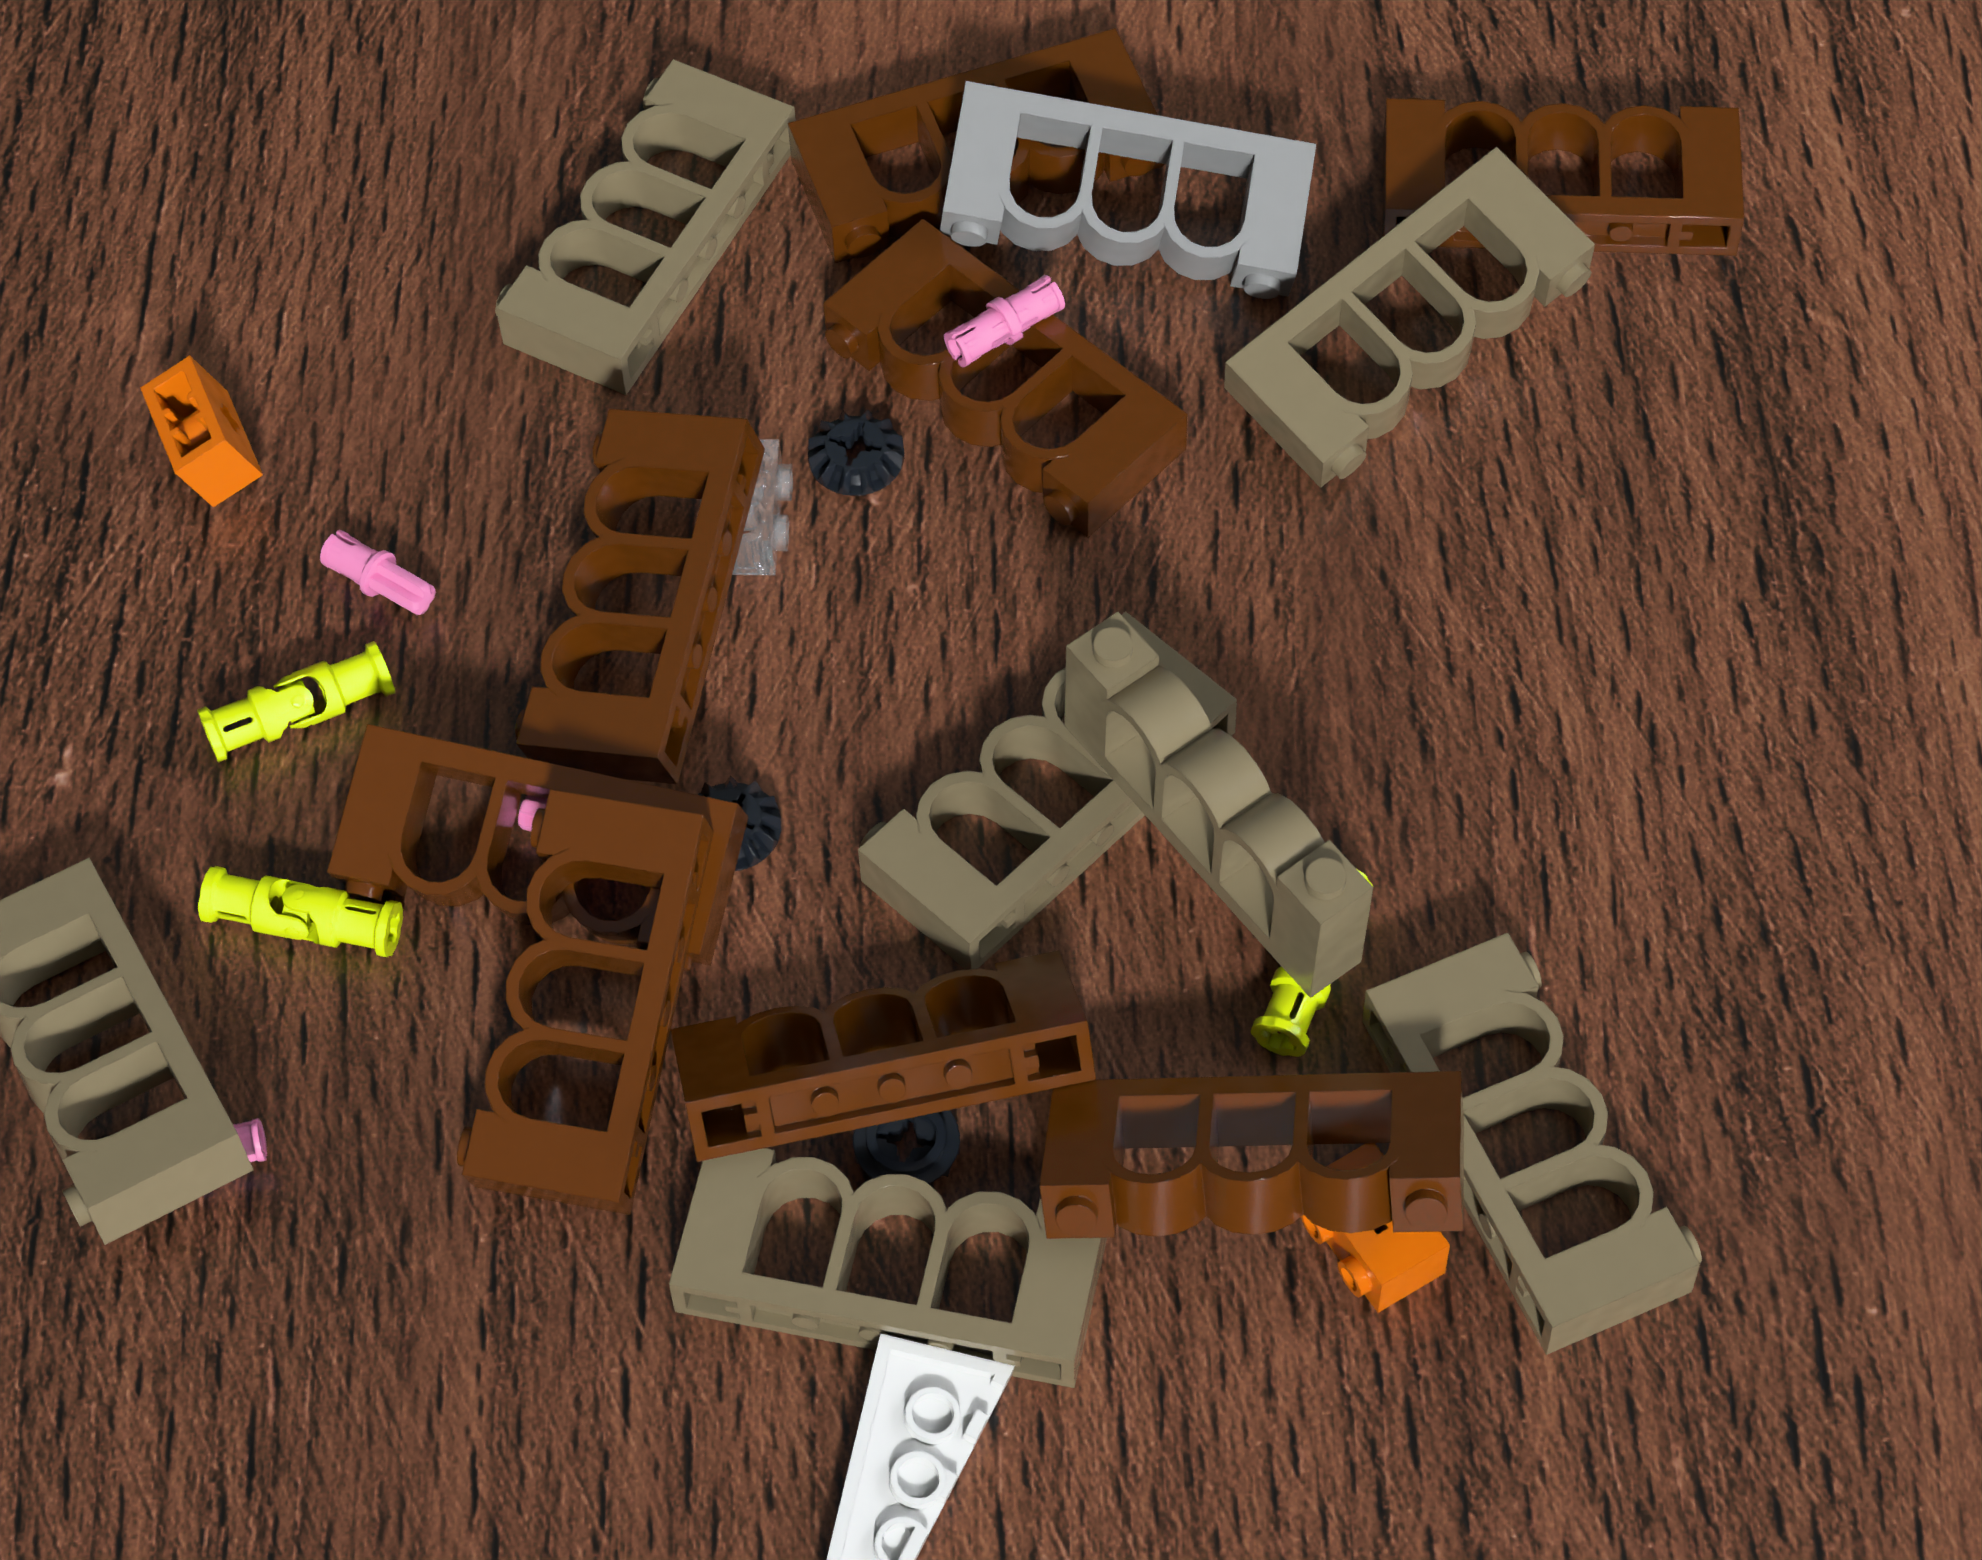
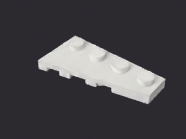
(911, 1446)

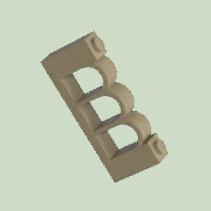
(1505, 215)
(613, 341)
(1215, 805)
(949, 896)
(159, 1160)
(743, 1190)
(1595, 1282)

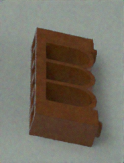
(1697, 145)
(862, 215)
(637, 459)
(1079, 481)
(390, 803)
(576, 841)
(882, 1056)
(1412, 1185)

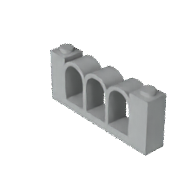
(1273, 209)

